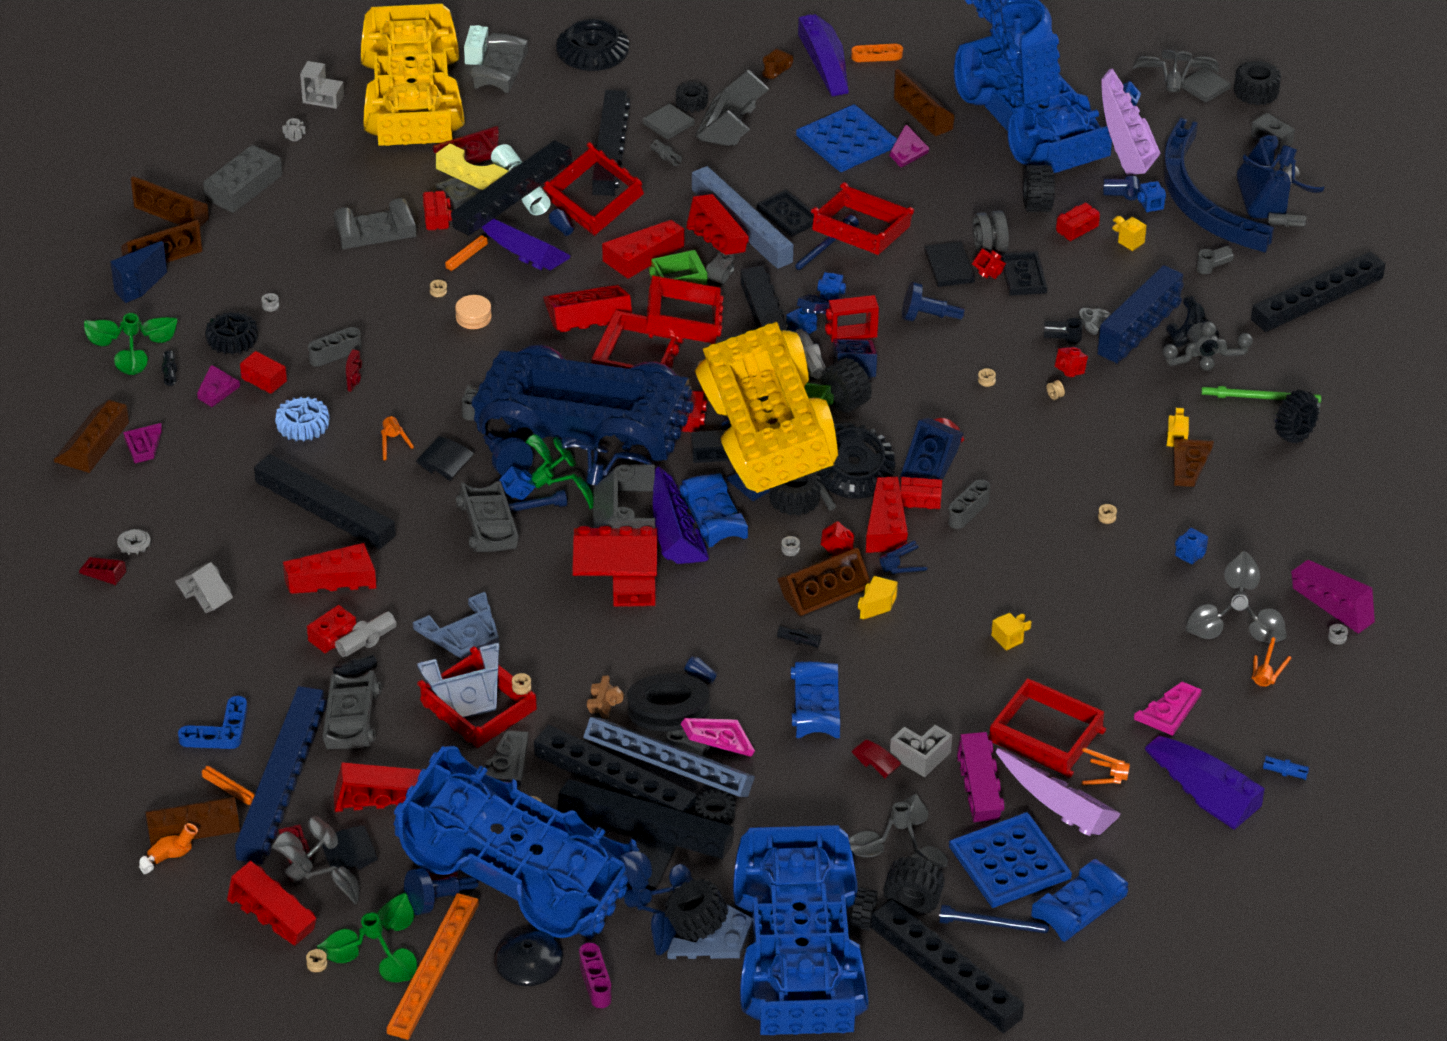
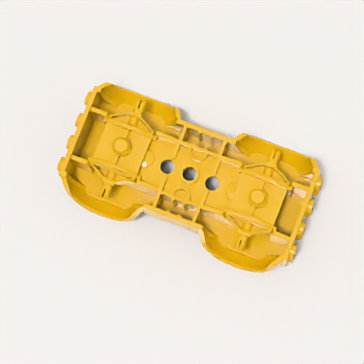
(405, 110)
(773, 366)

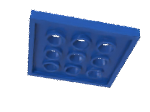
(847, 138)
(1013, 848)

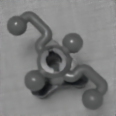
(1202, 338)

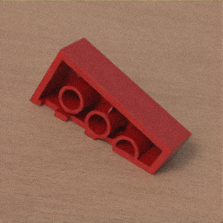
(716, 225)
(636, 250)
(887, 520)
(330, 570)
(372, 786)
(270, 903)

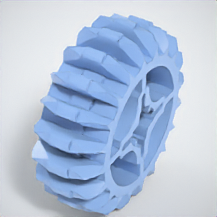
(302, 419)

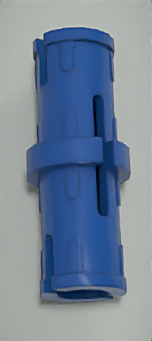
(1286, 767)

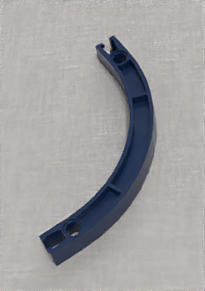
(1197, 206)

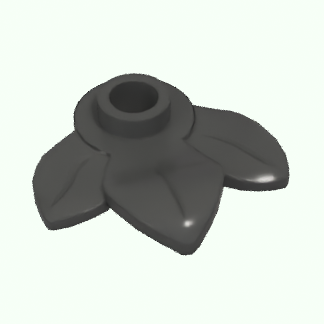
(1092, 318)

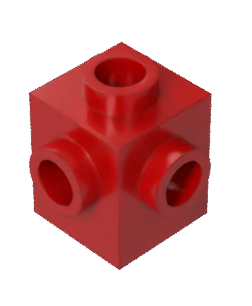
(989, 263)
(1071, 361)
(837, 538)

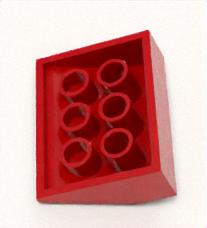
(586, 307)
(615, 551)

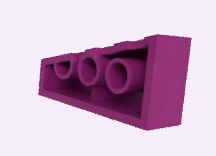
(1336, 594)
(979, 776)

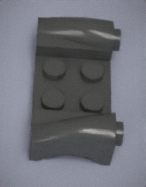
(502, 61)
(376, 227)
(489, 518)
(350, 712)

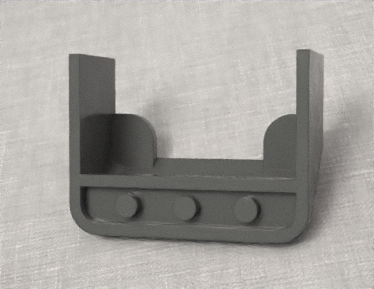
(723, 118)
(606, 496)

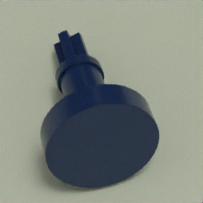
(916, 302)
(509, 453)
(423, 890)

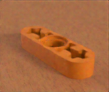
(867, 53)

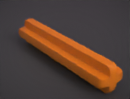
(466, 253)
(228, 785)

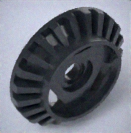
(609, 51)
(840, 477)

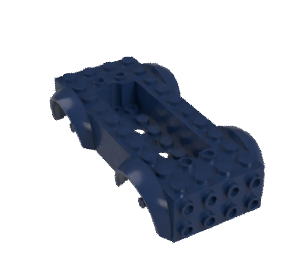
(585, 399)

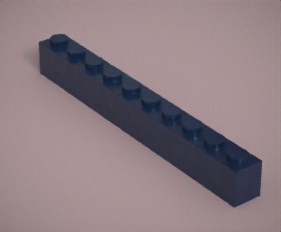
(280, 775)

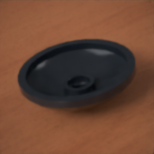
(528, 958)

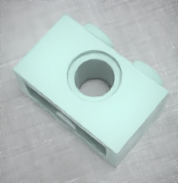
(475, 45)

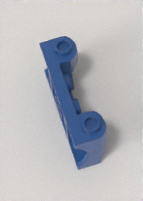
(713, 508)
(816, 698)
(1081, 899)

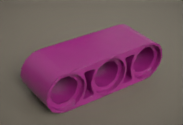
(595, 975)

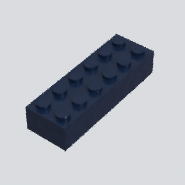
(1140, 314)

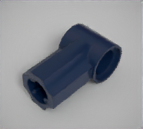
(1122, 187)

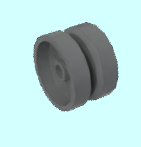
(990, 231)

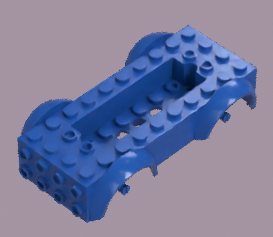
(1027, 43)
(1056, 136)
(448, 830)
(787, 984)

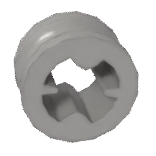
(270, 302)
(790, 546)
(1339, 629)

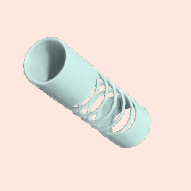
(506, 158)

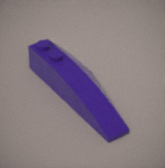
(825, 52)
(526, 246)
(673, 524)
(1209, 780)

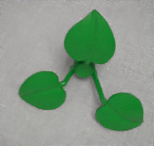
(130, 362)
(544, 474)
(397, 915)

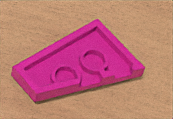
(1171, 709)
(718, 733)

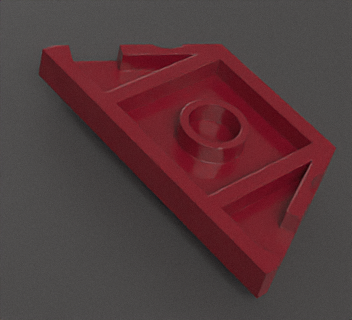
(477, 146)

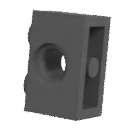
(1272, 126)

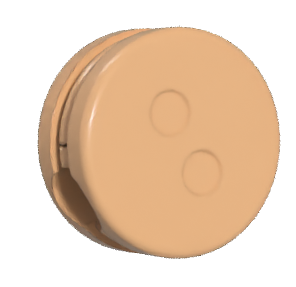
(473, 312)

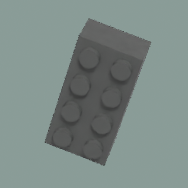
(242, 178)

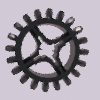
(231, 333)
(1297, 416)

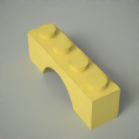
(452, 162)

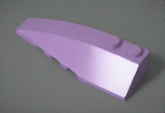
(1128, 131)
(1071, 804)

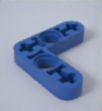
(222, 734)

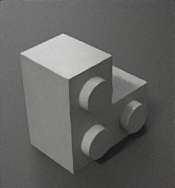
(318, 89)
(206, 585)
(923, 752)

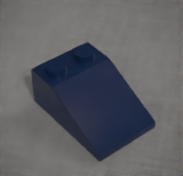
(138, 271)
(860, 351)
(931, 450)

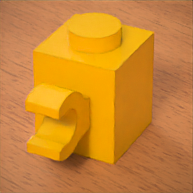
(1131, 232)
(1177, 427)
(1009, 630)

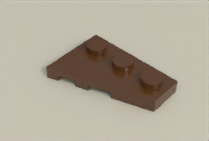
(1190, 460)

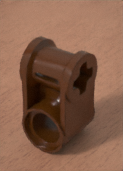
(776, 63)

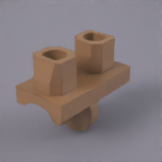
(605, 697)

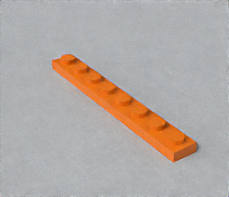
(432, 966)

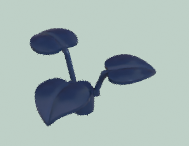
(1285, 158)
(595, 469)
(638, 872)

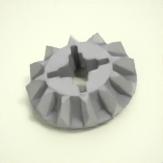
(129, 537)

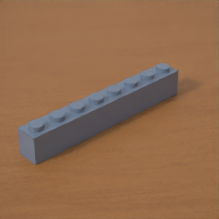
(761, 233)
(669, 757)

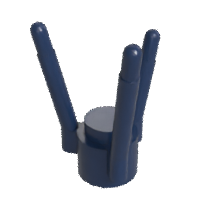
(891, 560)

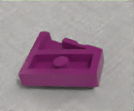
(908, 147)
(216, 386)
(143, 442)

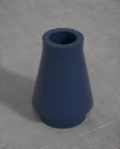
(560, 221)
(698, 668)

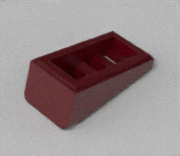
(113, 570)

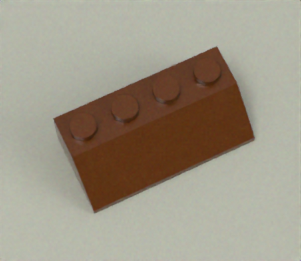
(922, 104)
(167, 203)
(178, 241)
(94, 436)
(825, 581)
(210, 818)

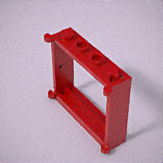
(868, 204)
(591, 223)
(631, 322)
(682, 327)
(478, 735)
(1035, 749)

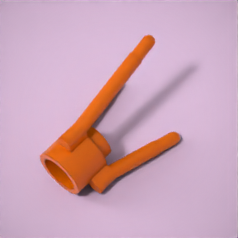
(392, 429)
(1264, 674)
(1119, 768)

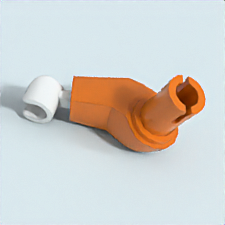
(168, 847)

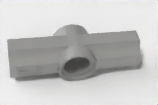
(812, 354)
(365, 634)

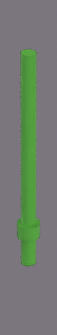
(1222, 392)

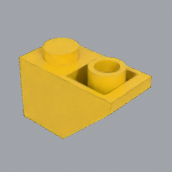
(878, 597)

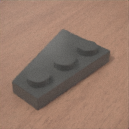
(509, 757)

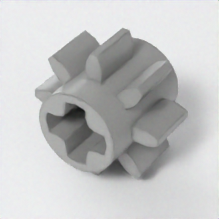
(294, 129)

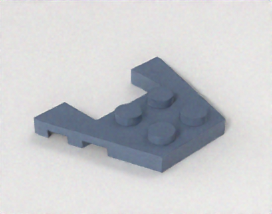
(462, 635)
(467, 693)
(724, 943)

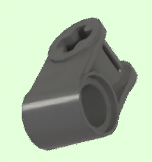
(720, 268)
(467, 410)

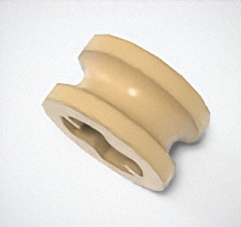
(438, 288)
(990, 381)
(1055, 390)
(1107, 513)
(521, 678)
(316, 966)

